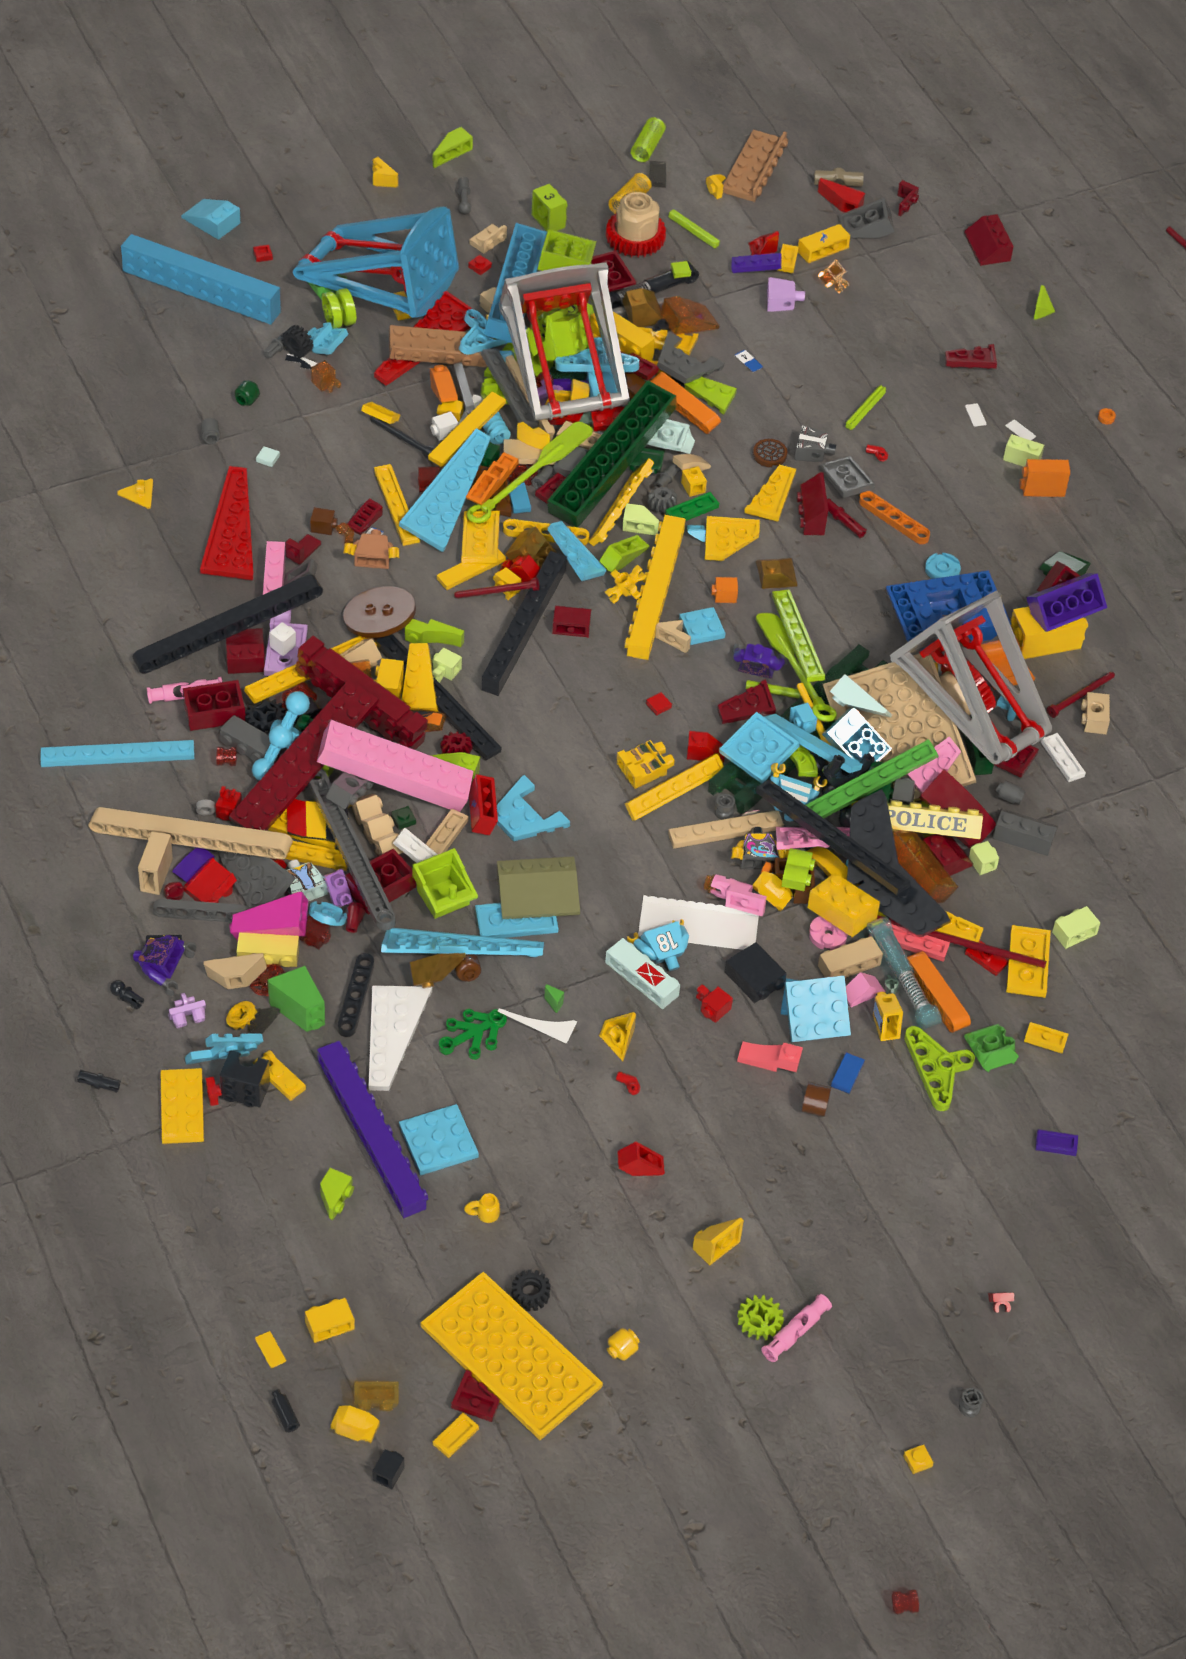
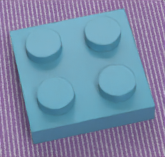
(702, 625)

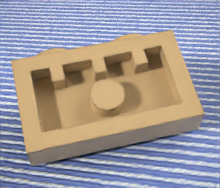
(489, 238)

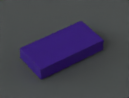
(1056, 1142)

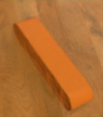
(688, 404)
(939, 993)

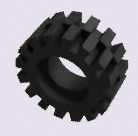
(297, 341)
(534, 1279)

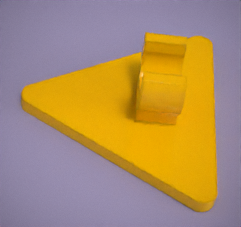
(139, 493)

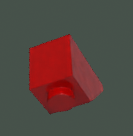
(702, 745)
(640, 1161)

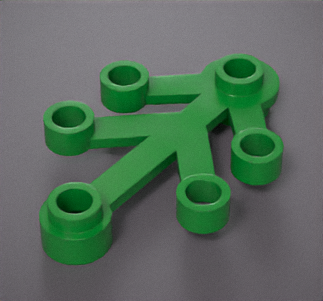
(473, 1030)

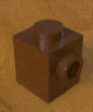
(323, 521)

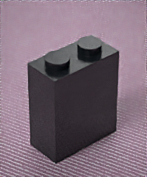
(755, 972)

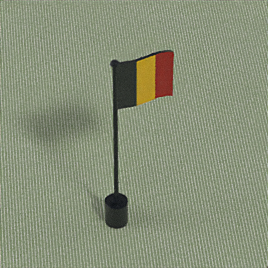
(306, 821)

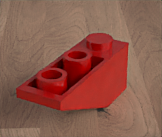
(841, 196)

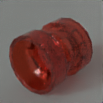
(226, 756)
(905, 1602)

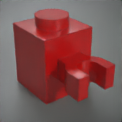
(227, 802)
(714, 1003)

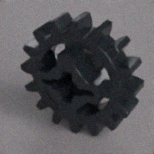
(264, 713)

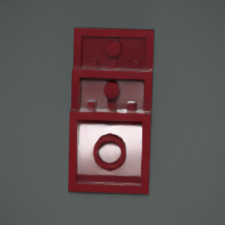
(950, 793)

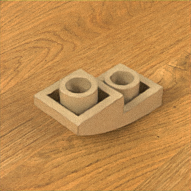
(687, 461)

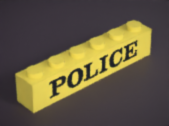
(935, 820)

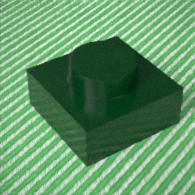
(403, 818)

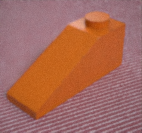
(442, 383)

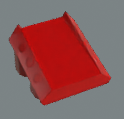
(210, 883)

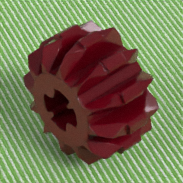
(456, 743)

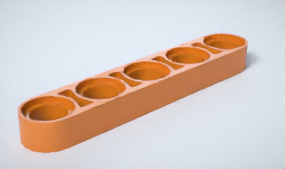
(898, 524)

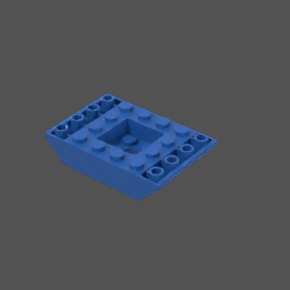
(925, 601)

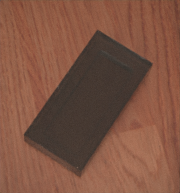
(658, 174)

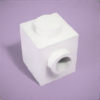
(443, 425)
(282, 638)

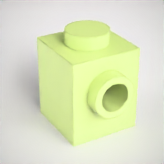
(984, 857)

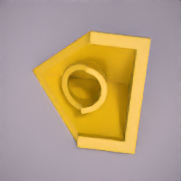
(618, 1033)

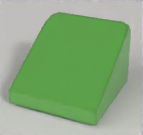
(554, 997)

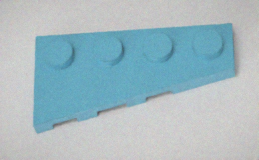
(577, 554)

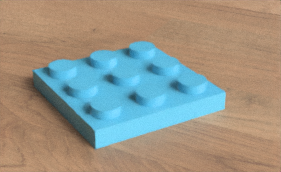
(758, 747)
(817, 1008)
(438, 1139)

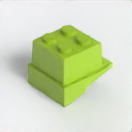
(564, 334)
(443, 883)

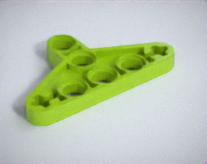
(934, 1056)

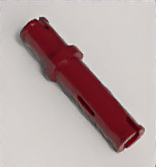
(839, 513)

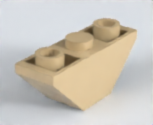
(236, 970)

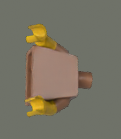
(372, 550)

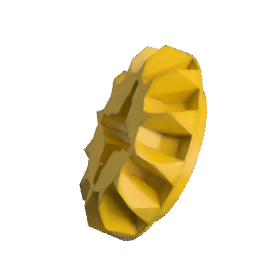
(236, 1012)

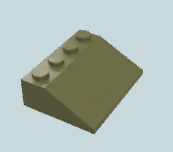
(538, 887)

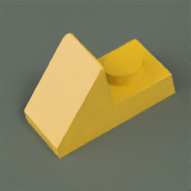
(383, 174)

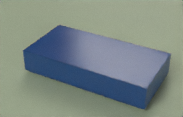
(847, 1073)

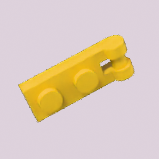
(282, 1077)

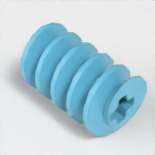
(497, 429)

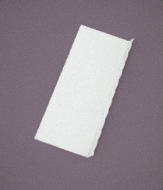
(704, 922)

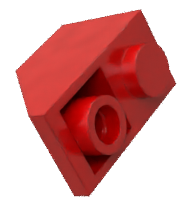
(523, 567)

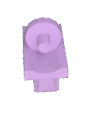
(178, 1014)

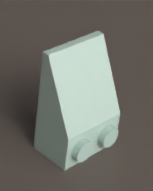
(851, 694)

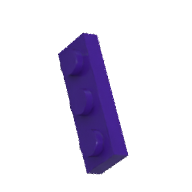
(756, 262)

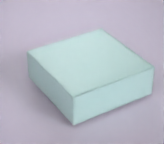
(267, 456)

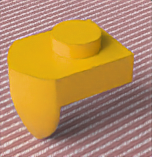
(715, 185)

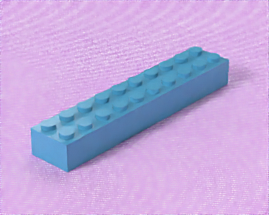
(521, 260)
(201, 279)

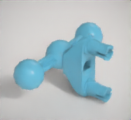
(282, 733)

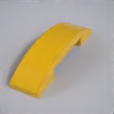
(828, 862)

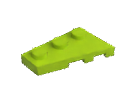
(713, 392)

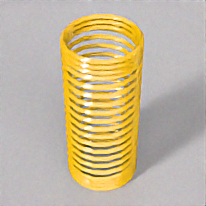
(636, 188)

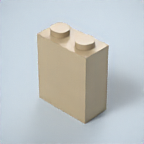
(155, 862)

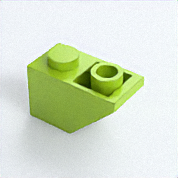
(334, 1191)

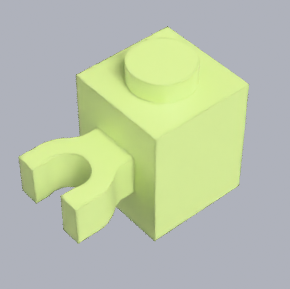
(446, 664)

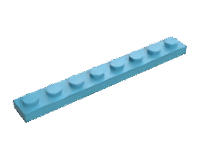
(117, 753)

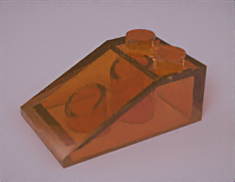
(687, 316)

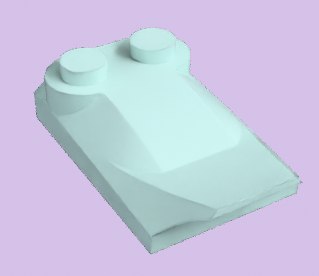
(673, 436)

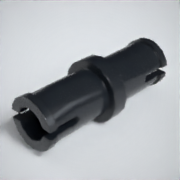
(99, 1081)

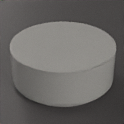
(205, 807)

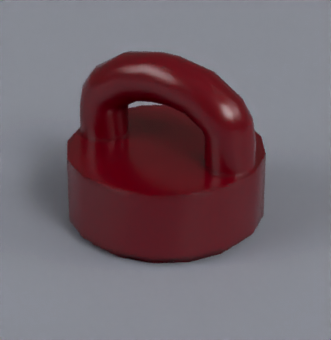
(174, 891)

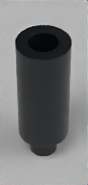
(285, 1411)

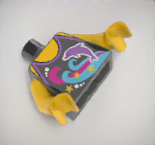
(757, 849)

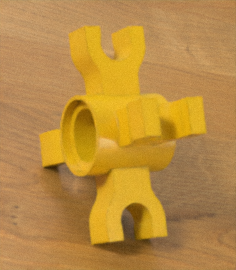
(625, 584)

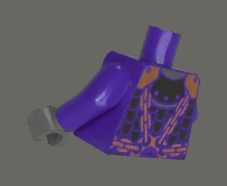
(758, 660)
(161, 958)

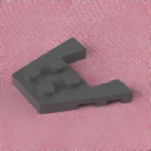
(681, 365)

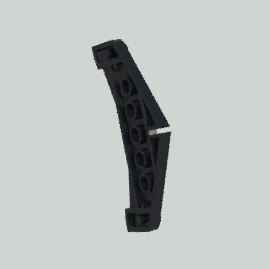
(914, 906)

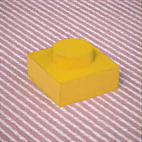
(918, 1459)

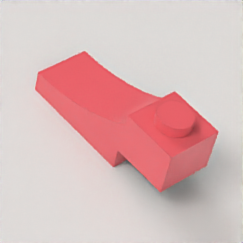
(771, 1056)

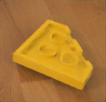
(728, 536)

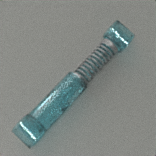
(882, 932)

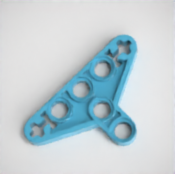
(469, 342)
(583, 363)

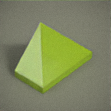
(1044, 306)

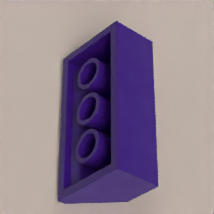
(1067, 601)

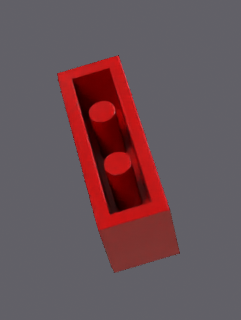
(483, 805)

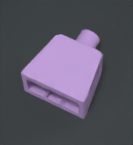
(782, 295)

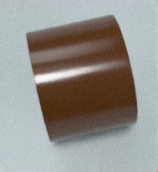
(816, 1099)

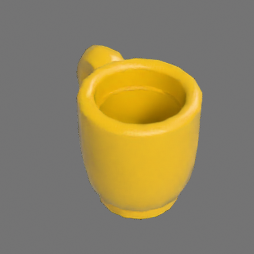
(487, 1208)

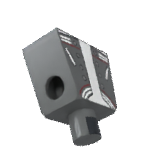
(813, 445)

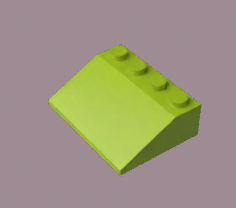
(565, 250)

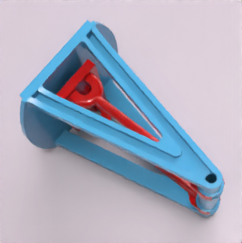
(425, 259)

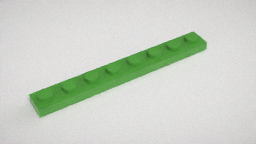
(874, 779)

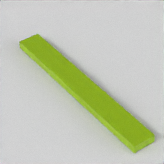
(798, 636)

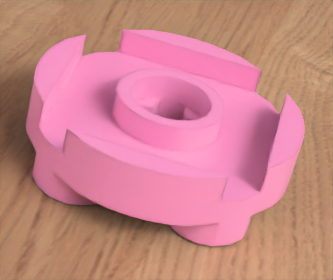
(822, 940)

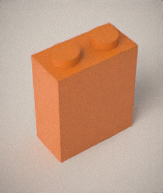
(1045, 478)

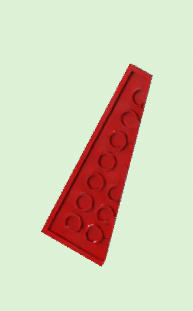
(445, 315)
(229, 542)

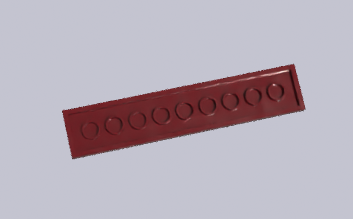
(299, 762)

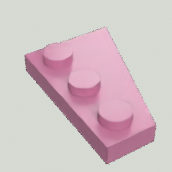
(926, 774)

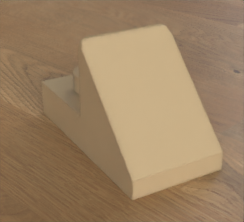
(672, 634)

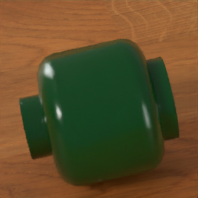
(247, 393)

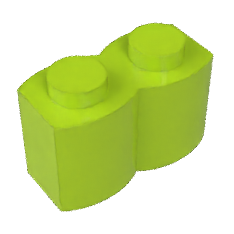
(797, 869)

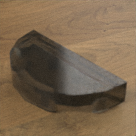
(264, 1018)

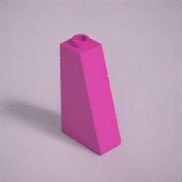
(276, 917)

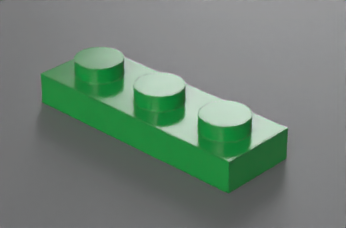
(694, 507)

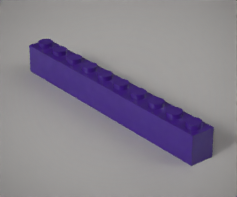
(371, 1129)

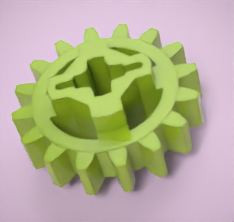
(761, 1311)

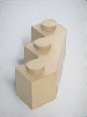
(376, 824)

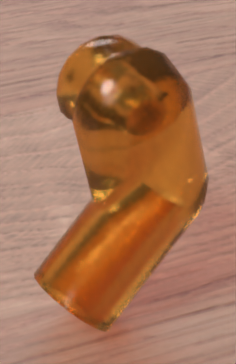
(349, 533)

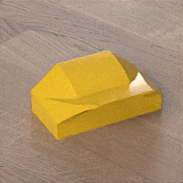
(770, 886)
(355, 1423)

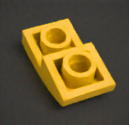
(579, 390)
(534, 437)

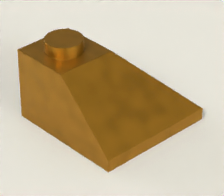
(642, 307)
(776, 573)
(434, 968)

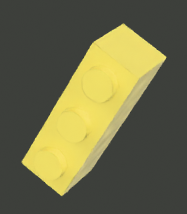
(276, 948)

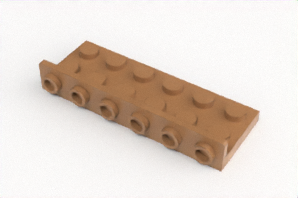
(755, 165)
(430, 346)

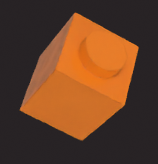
(725, 589)

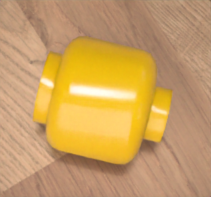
(623, 1344)

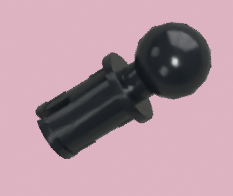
(126, 994)

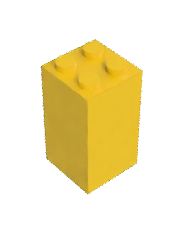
(1037, 642)

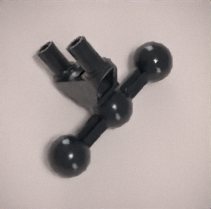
(837, 777)

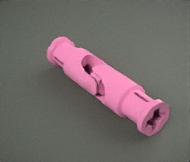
(166, 691)
(790, 1333)

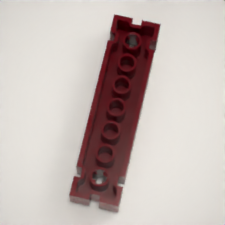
(332, 671)

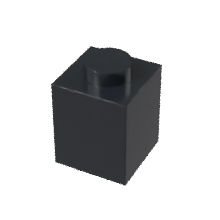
(388, 1468)

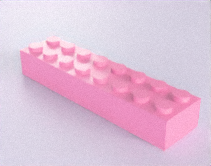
(395, 766)

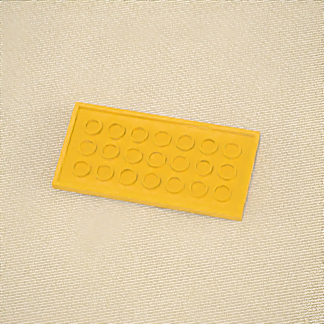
(511, 1355)

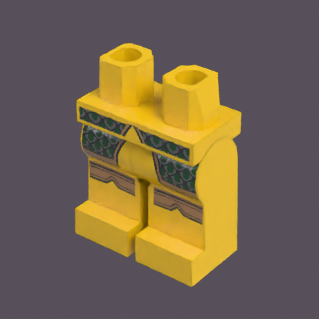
(644, 763)

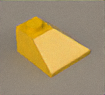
(718, 1240)

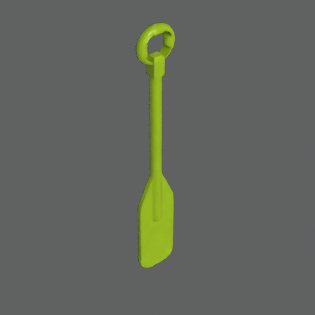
(552, 452)
(778, 638)

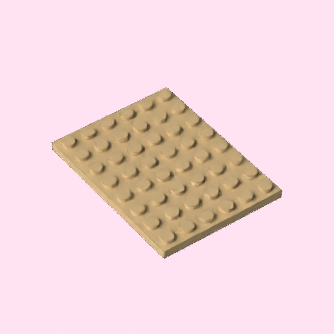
(913, 717)

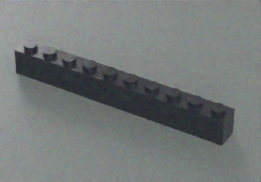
(523, 624)

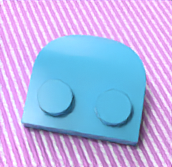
(326, 338)

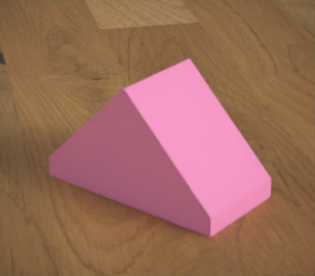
(862, 988)

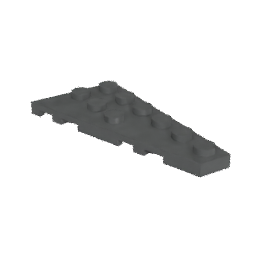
(257, 877)

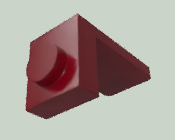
(909, 194)
(301, 550)

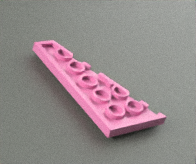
(800, 838)

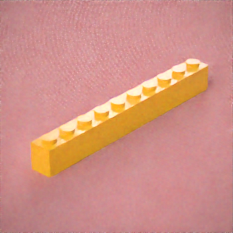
(655, 588)

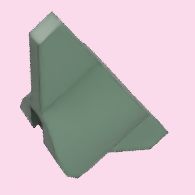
(890, 985)

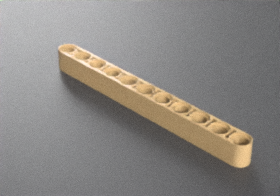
(192, 833)

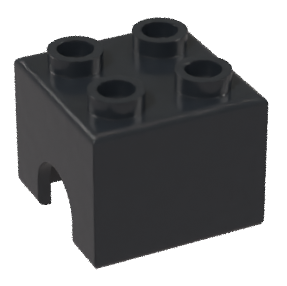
(243, 1083)

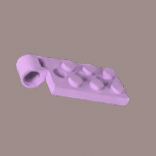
(273, 658)

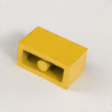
(329, 1320)

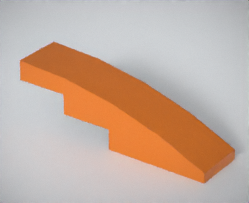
(492, 479)

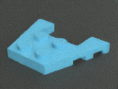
(520, 819)
(222, 1045)

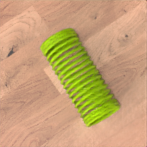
(657, 136)

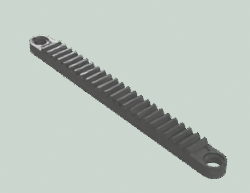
(353, 854)

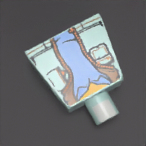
(307, 880)

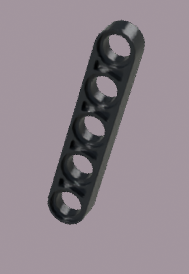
(357, 1003)

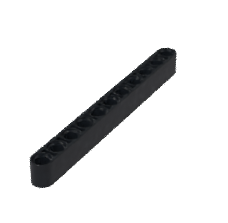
(227, 624)

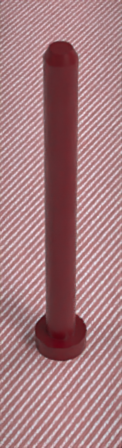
(534, 584)
(1053, 710)

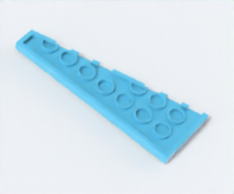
(440, 505)
(420, 941)

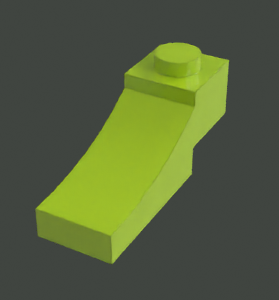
(433, 633)

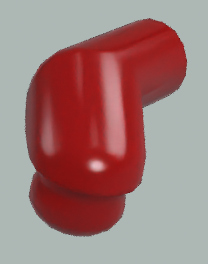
(879, 452)
(630, 1081)

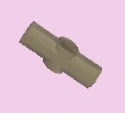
(839, 176)

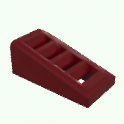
(370, 507)

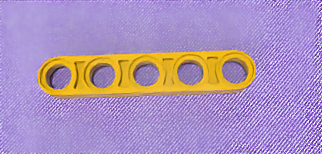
(520, 525)

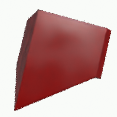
(764, 244)

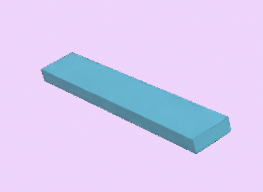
(813, 743)

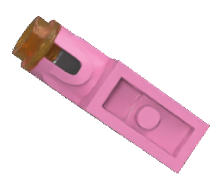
(737, 894)

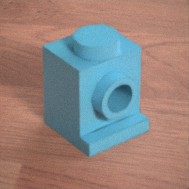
(803, 717)

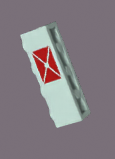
(642, 973)

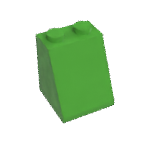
(297, 998)

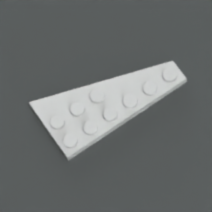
(393, 1024)

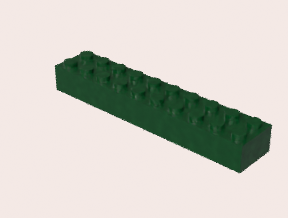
(612, 454)

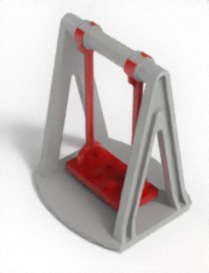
(561, 289)
(952, 637)

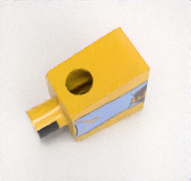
(887, 1007)

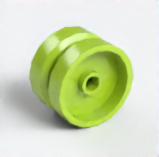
(339, 308)

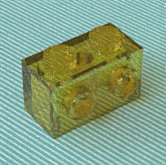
(375, 1394)

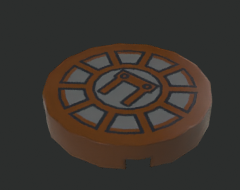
(770, 452)

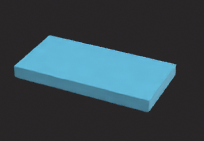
(492, 925)

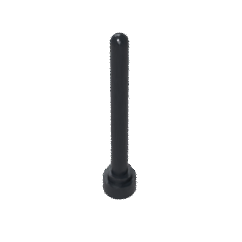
(426, 450)

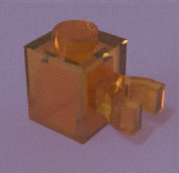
(833, 274)
(324, 376)

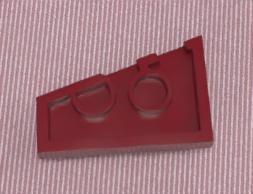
(975, 358)
(747, 704)

